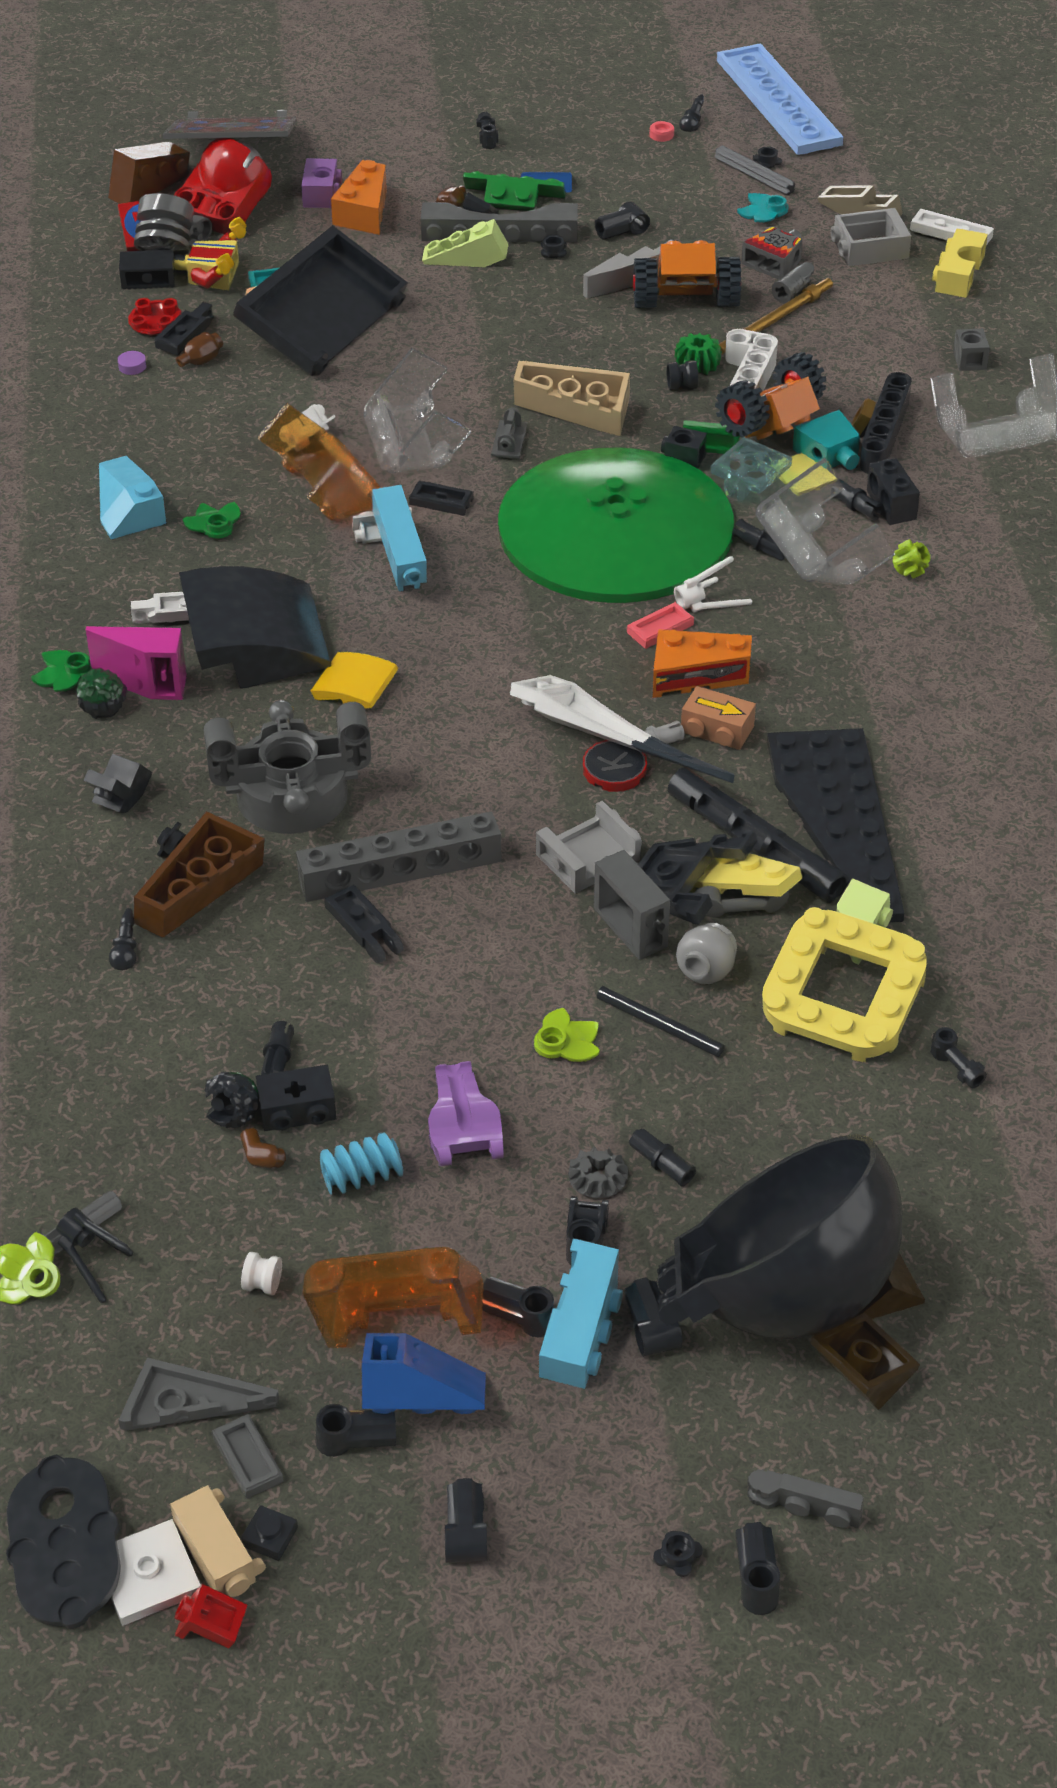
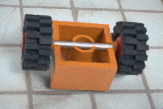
(687, 271)
(790, 401)

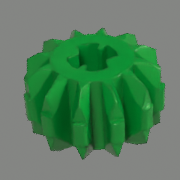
(699, 348)

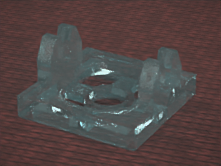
(764, 460)

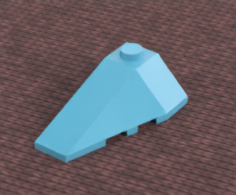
(128, 498)

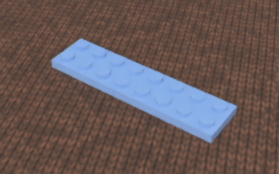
(779, 99)

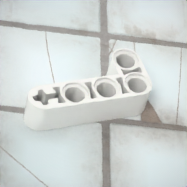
(754, 355)

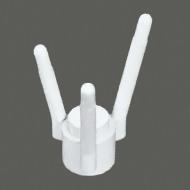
(692, 591)

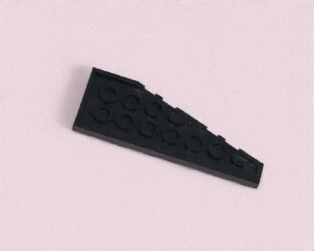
(836, 797)

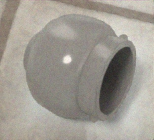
(706, 953)

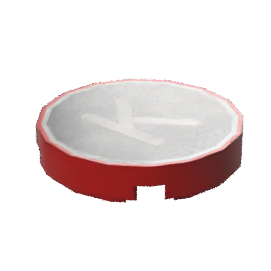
(614, 766)

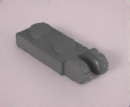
(805, 1497)

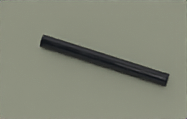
(660, 1021)

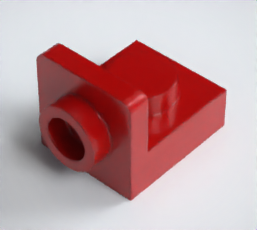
(210, 1616)

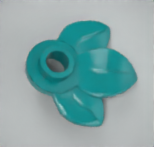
(764, 207)

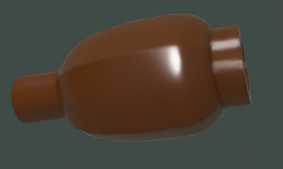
(452, 195)
(200, 349)

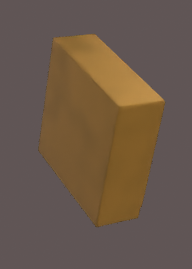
(863, 415)

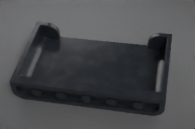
(321, 300)

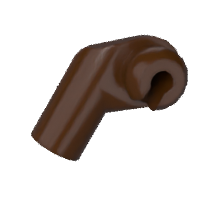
(260, 1153)

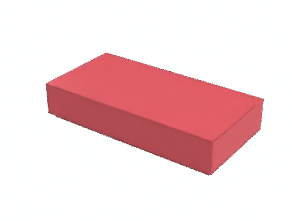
(668, 618)

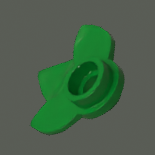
(212, 521)
(63, 669)

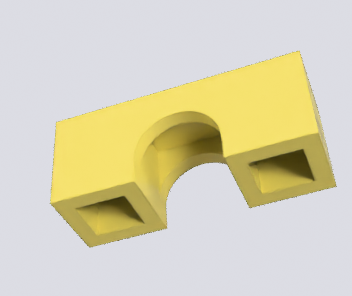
(958, 262)

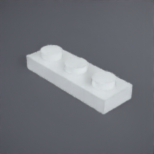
(944, 226)

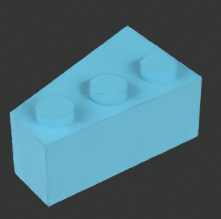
(582, 1315)

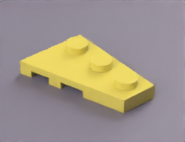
(753, 876)

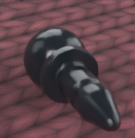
(692, 116)
(122, 954)

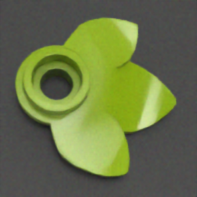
(566, 1038)
(21, 1267)

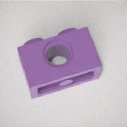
(320, 182)

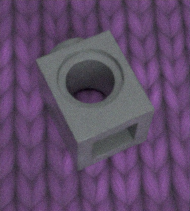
(971, 349)

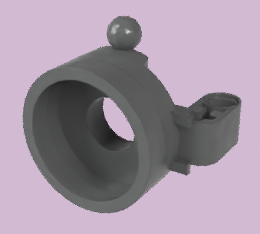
(296, 797)

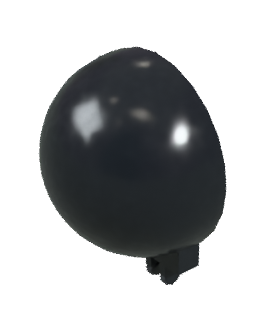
(791, 1245)

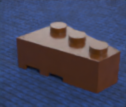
(146, 170)

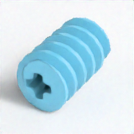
(360, 1162)

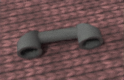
(767, 903)

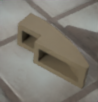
(857, 199)

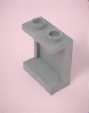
(576, 850)

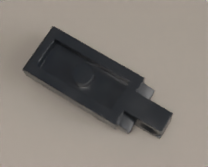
(184, 328)

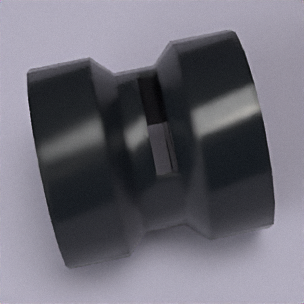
(682, 375)

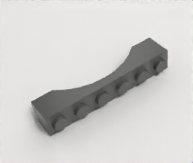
(559, 219)

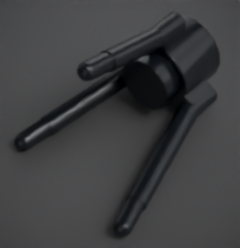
(81, 1230)

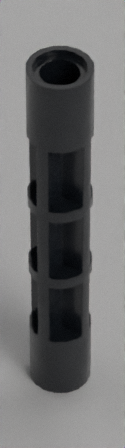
(733, 818)

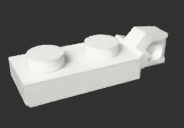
(161, 608)

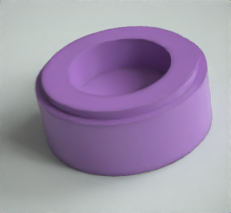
(131, 362)

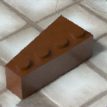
(196, 873)

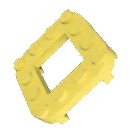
(826, 1023)

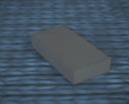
(247, 1456)

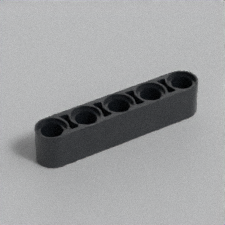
(886, 420)

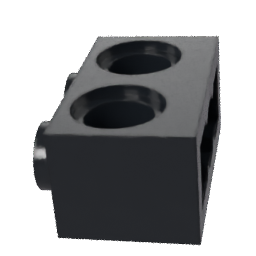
(894, 489)

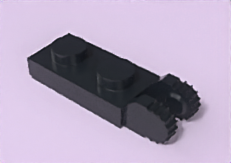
(363, 922)

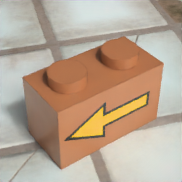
(718, 717)

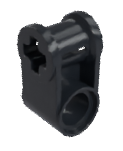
(586, 1222)

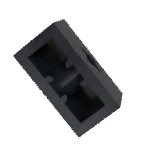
(296, 1098)

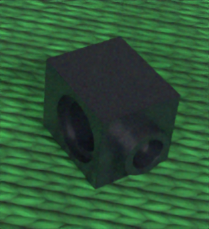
(685, 445)

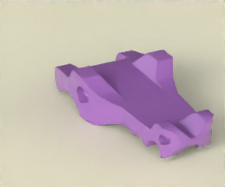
(462, 1116)

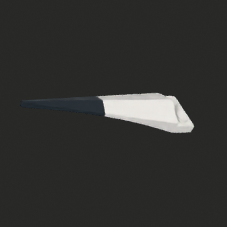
(573, 707)

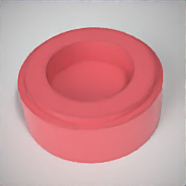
(661, 131)

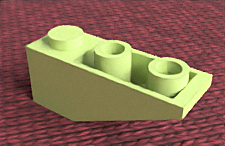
(473, 247)

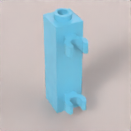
(399, 536)

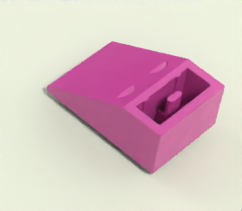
(143, 657)

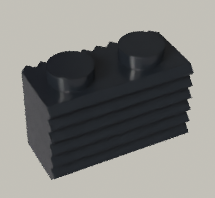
(147, 269)

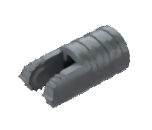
(793, 283)

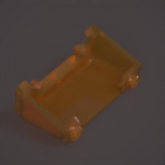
(348, 1288)

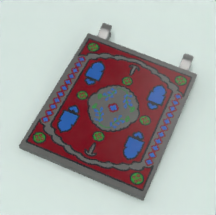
(231, 127)

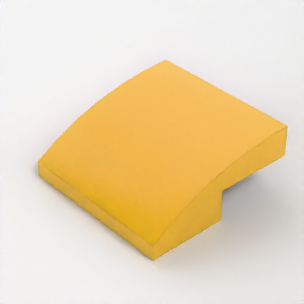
(354, 679)

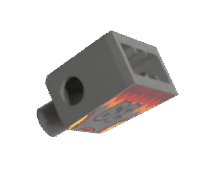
(773, 251)

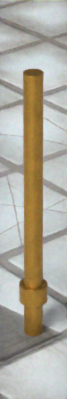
(808, 294)

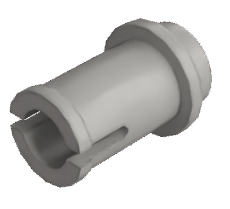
(667, 733)

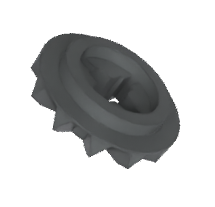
(595, 1184)

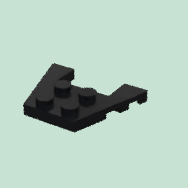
(680, 863)

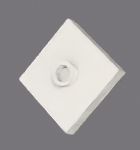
(152, 1573)

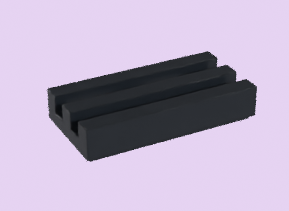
(441, 497)

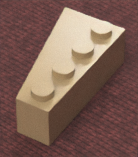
(574, 394)

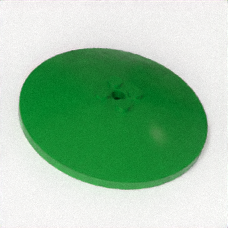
(615, 524)

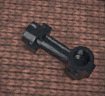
(488, 135)
(945, 1048)

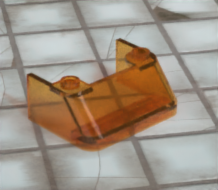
(337, 477)

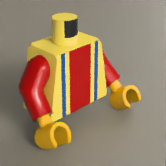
(213, 262)

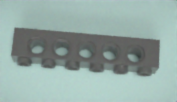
(399, 856)

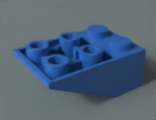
(416, 1376)

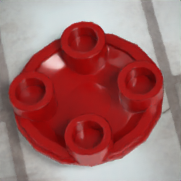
(154, 315)

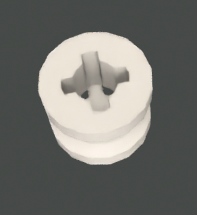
(261, 1273)

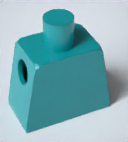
(830, 438)

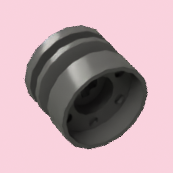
(163, 223)

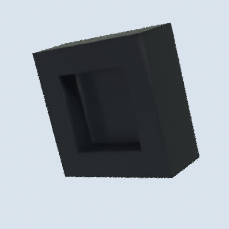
(269, 1533)

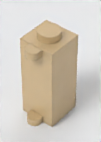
(214, 1542)

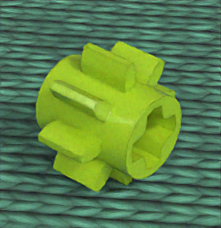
(911, 558)

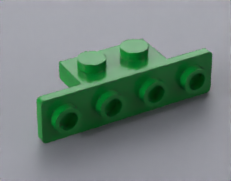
(513, 192)

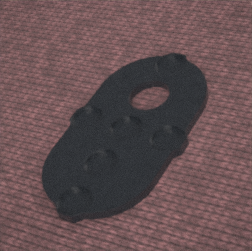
(68, 1563)

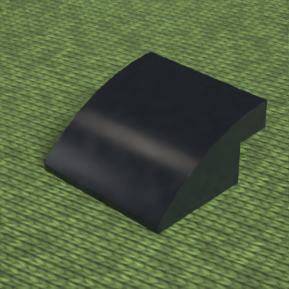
(255, 621)

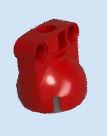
(226, 183)

